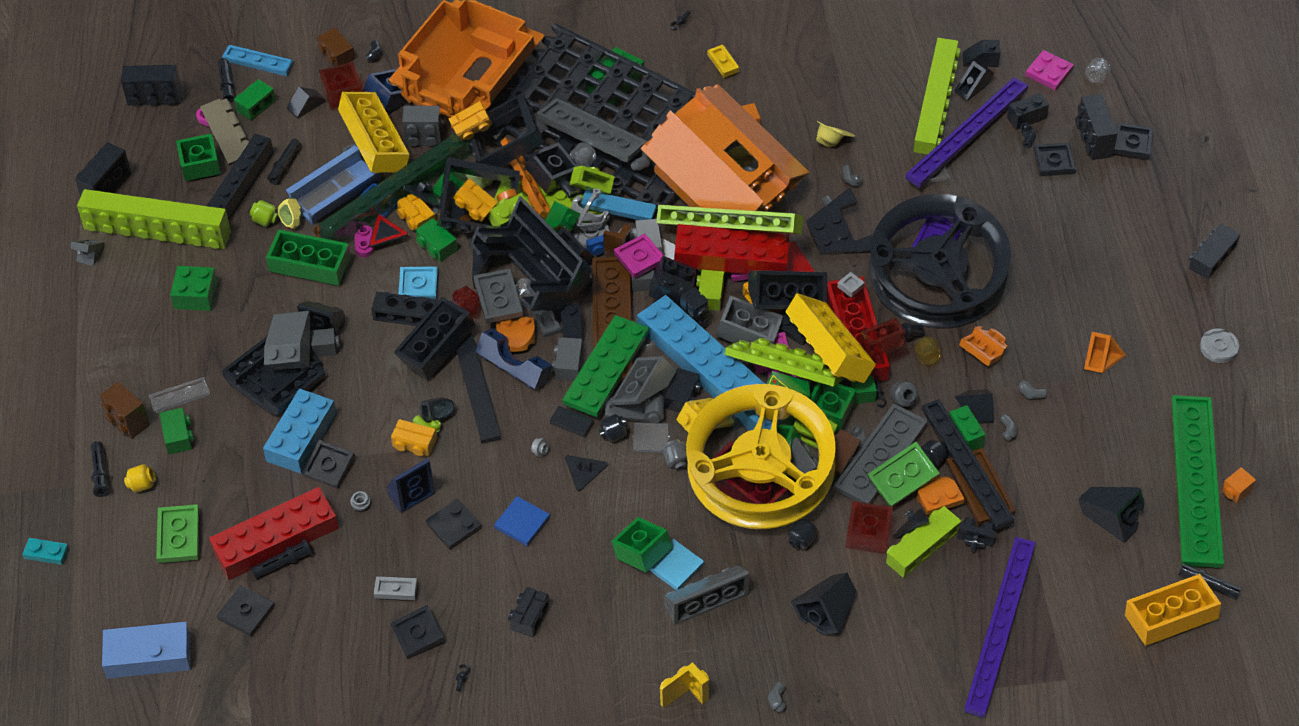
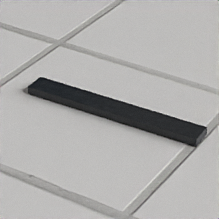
(477, 390)
(968, 464)

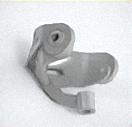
(597, 220)

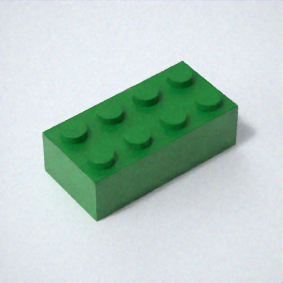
(308, 257)

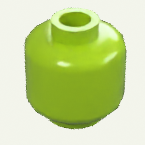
(263, 213)

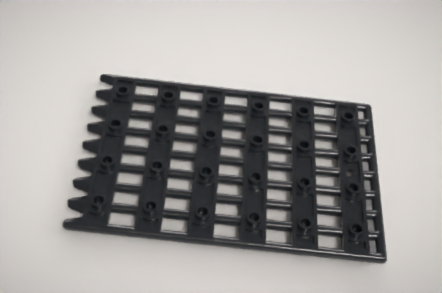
(596, 102)

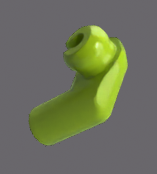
(434, 424)

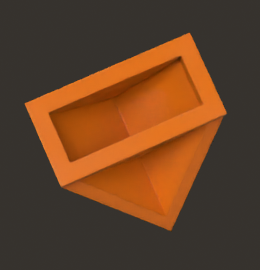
(1102, 352)

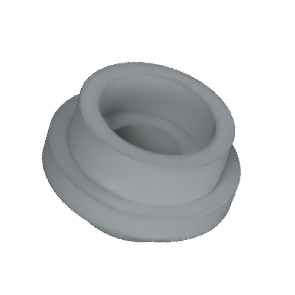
(540, 447)
(357, 497)

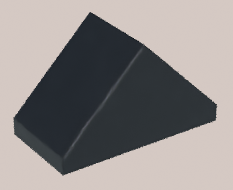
(304, 101)

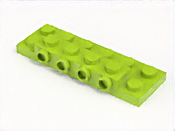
(783, 359)

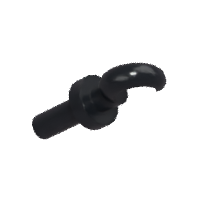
(680, 19)
(880, 392)
(461, 677)

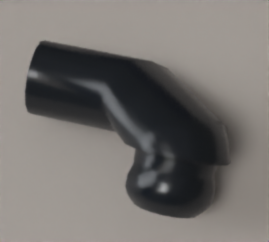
(375, 52)
(1029, 134)

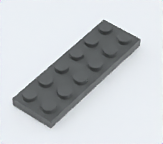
(591, 130)
(891, 436)

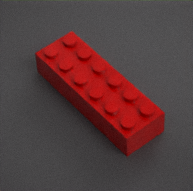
(730, 249)
(857, 315)
(272, 531)

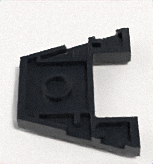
(831, 231)

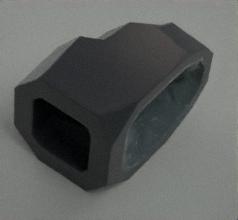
(436, 408)

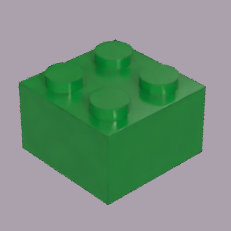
(198, 157)
(193, 288)
(834, 402)
(641, 544)

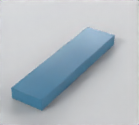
(258, 60)
(620, 206)

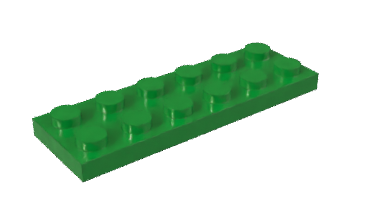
(605, 366)

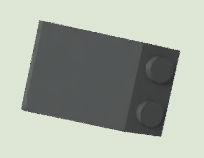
(745, 323)
(288, 341)
(643, 380)

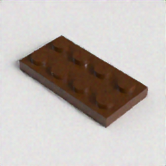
(969, 497)

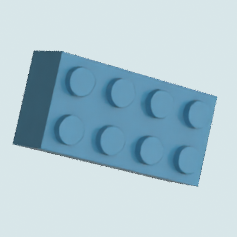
(299, 430)

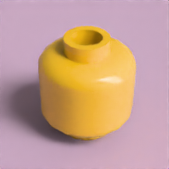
(140, 478)

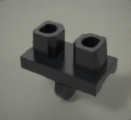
(976, 536)

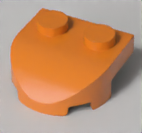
(519, 332)
(985, 345)
(939, 493)

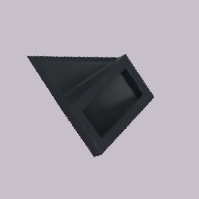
(980, 404)

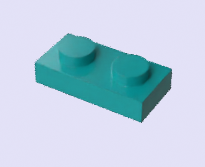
(45, 551)

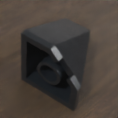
(1113, 509)
(826, 603)

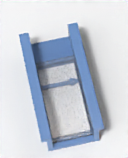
(332, 185)

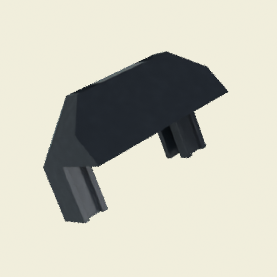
(541, 254)

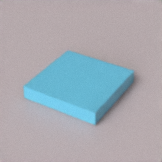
(418, 281)
(677, 566)

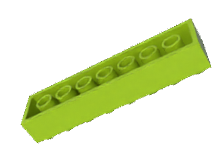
(154, 219)

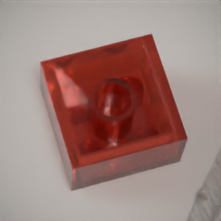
(338, 80)
(869, 527)

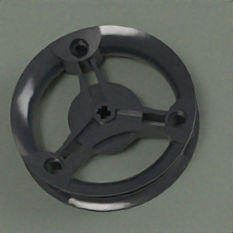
(939, 260)

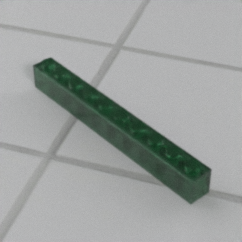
(388, 192)

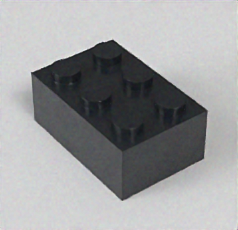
(151, 85)
(1096, 127)
(105, 171)

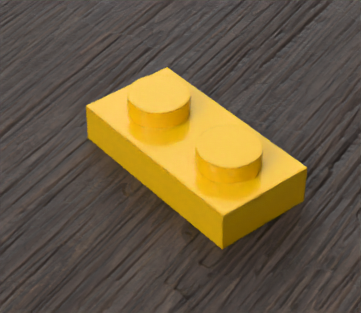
(723, 61)

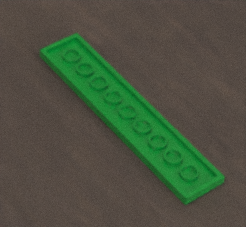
(1196, 482)

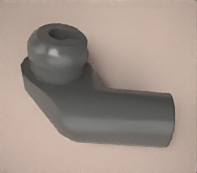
(775, 697)

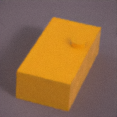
(1172, 609)

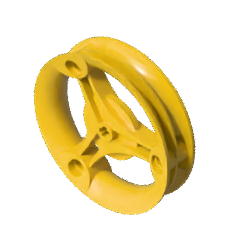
(760, 456)

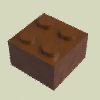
(124, 410)

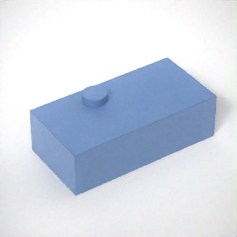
(146, 650)

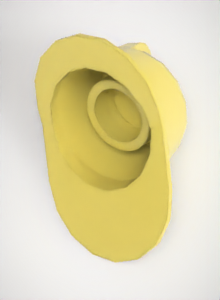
(830, 135)

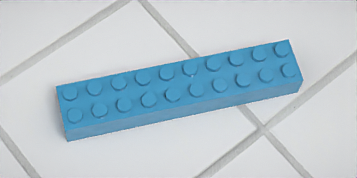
(700, 353)

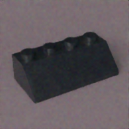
(779, 288)
(435, 338)

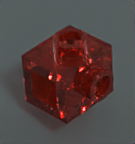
(466, 299)

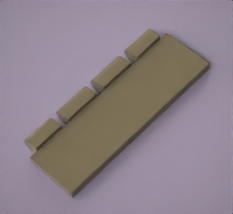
(225, 129)

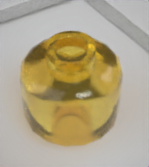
(927, 351)

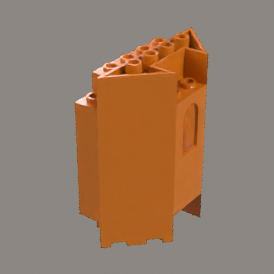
(450, 44)
(697, 168)

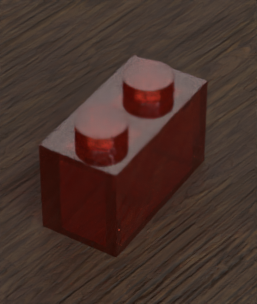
(882, 338)

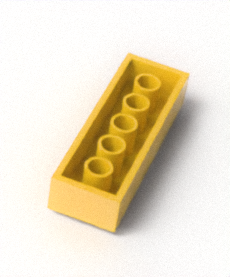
(373, 131)
(830, 338)

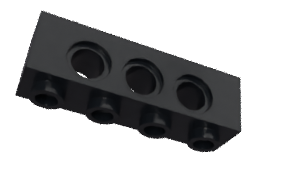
(400, 308)

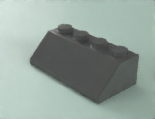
(707, 594)

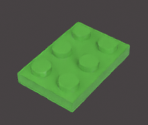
(903, 474)
(178, 533)

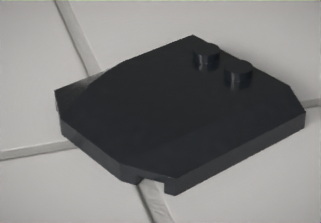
(267, 387)

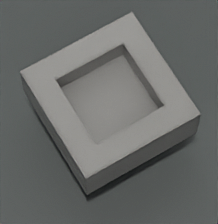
(851, 284)

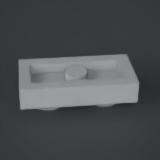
(395, 588)

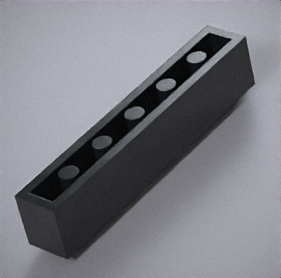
(242, 174)

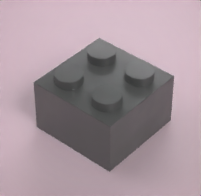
(422, 125)

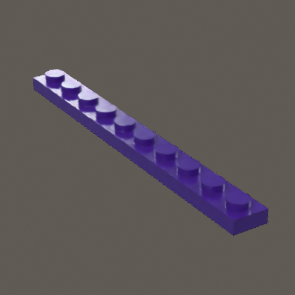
(966, 132)
(999, 627)

